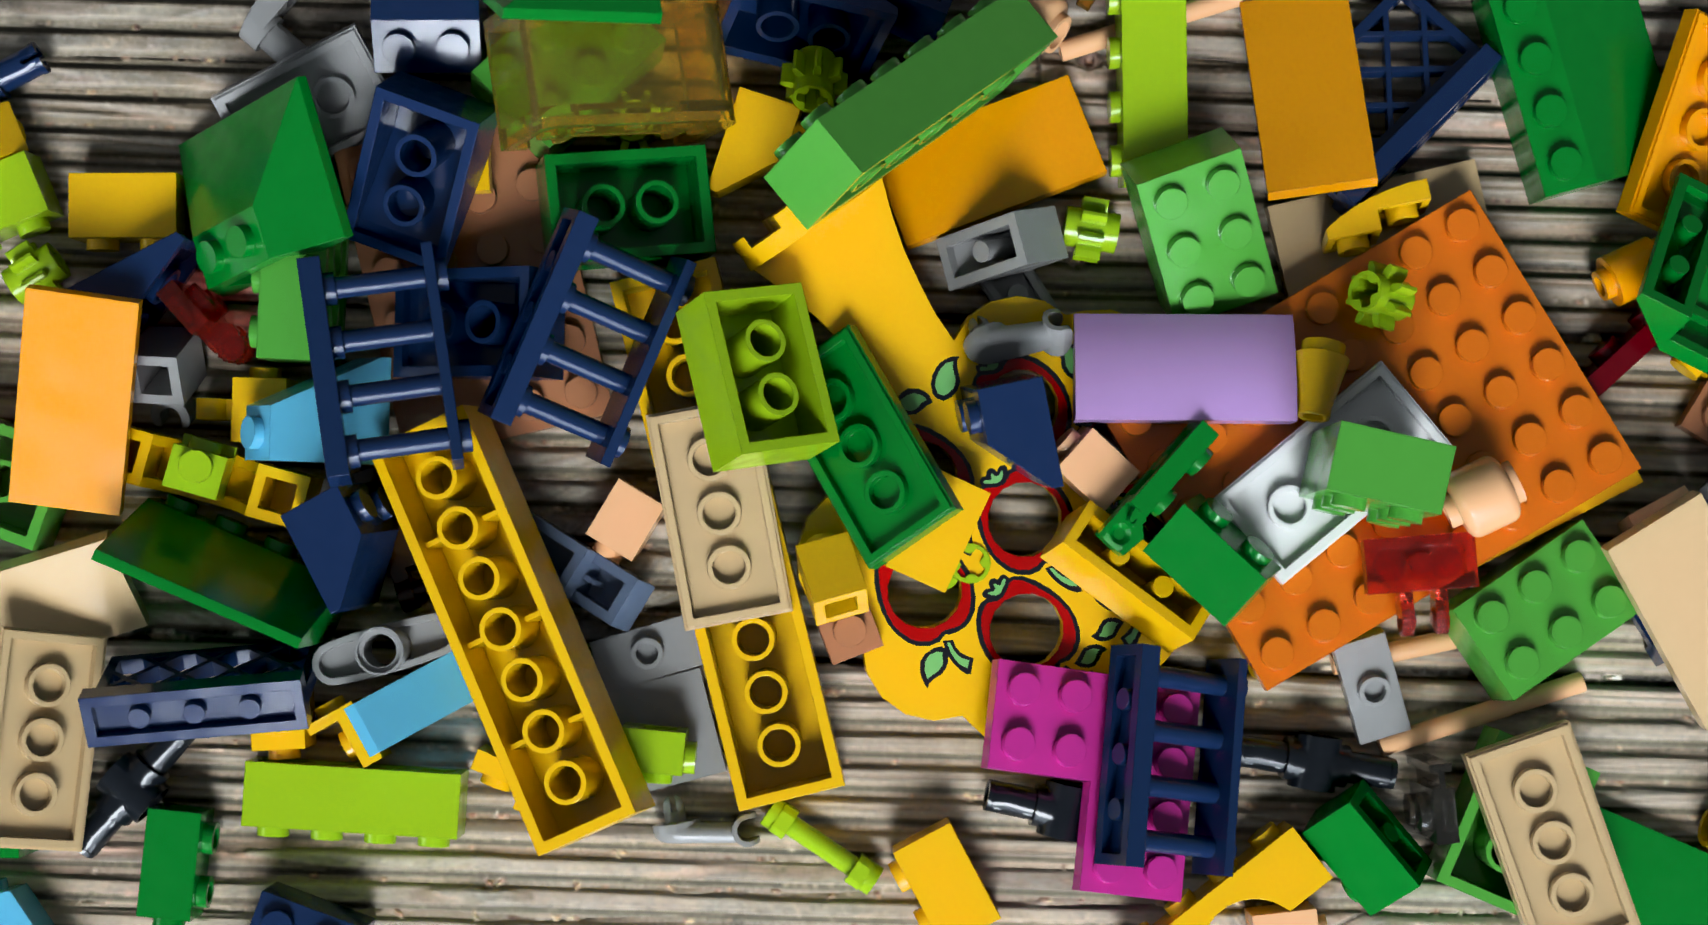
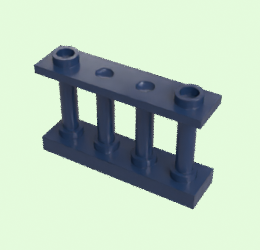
(534, 344)
(338, 397)
(1128, 754)

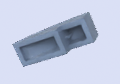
(593, 580)

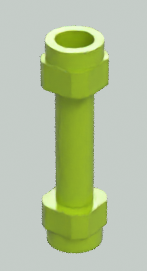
(860, 871)

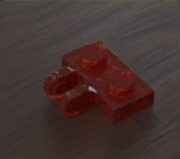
(203, 316)
(1420, 564)

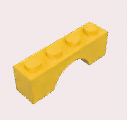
(253, 489)
(1273, 869)

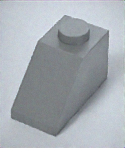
(1002, 247)

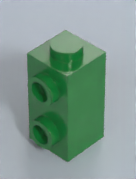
(176, 863)

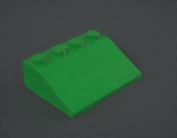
(1570, 88)
(221, 569)

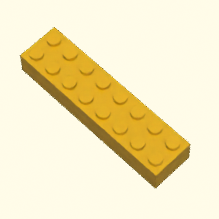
(515, 638)

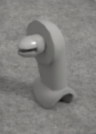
(998, 342)
(683, 830)

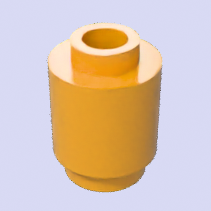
(1622, 271)

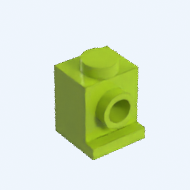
(200, 467)
(661, 751)

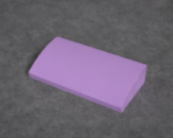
(1184, 368)

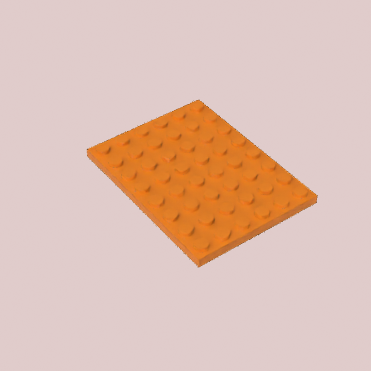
(1479, 367)

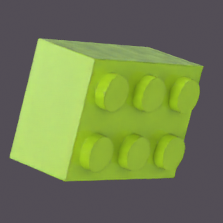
(757, 376)

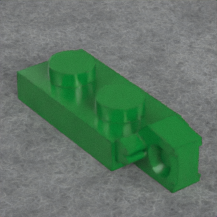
(1155, 488)

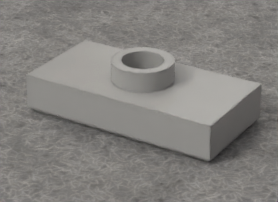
(645, 653)
(1371, 687)

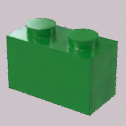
(1213, 558)
(1366, 848)

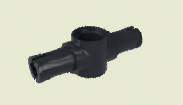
(1317, 762)
(129, 790)
(1049, 807)

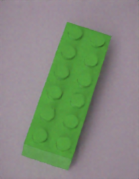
(905, 106)

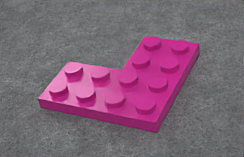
(1054, 726)

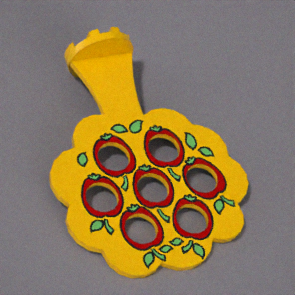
(862, 277)

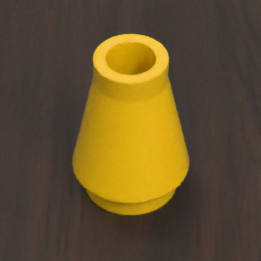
(1320, 372)

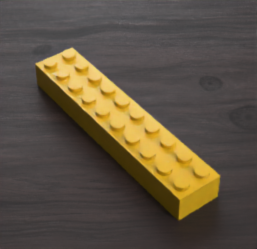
(755, 668)

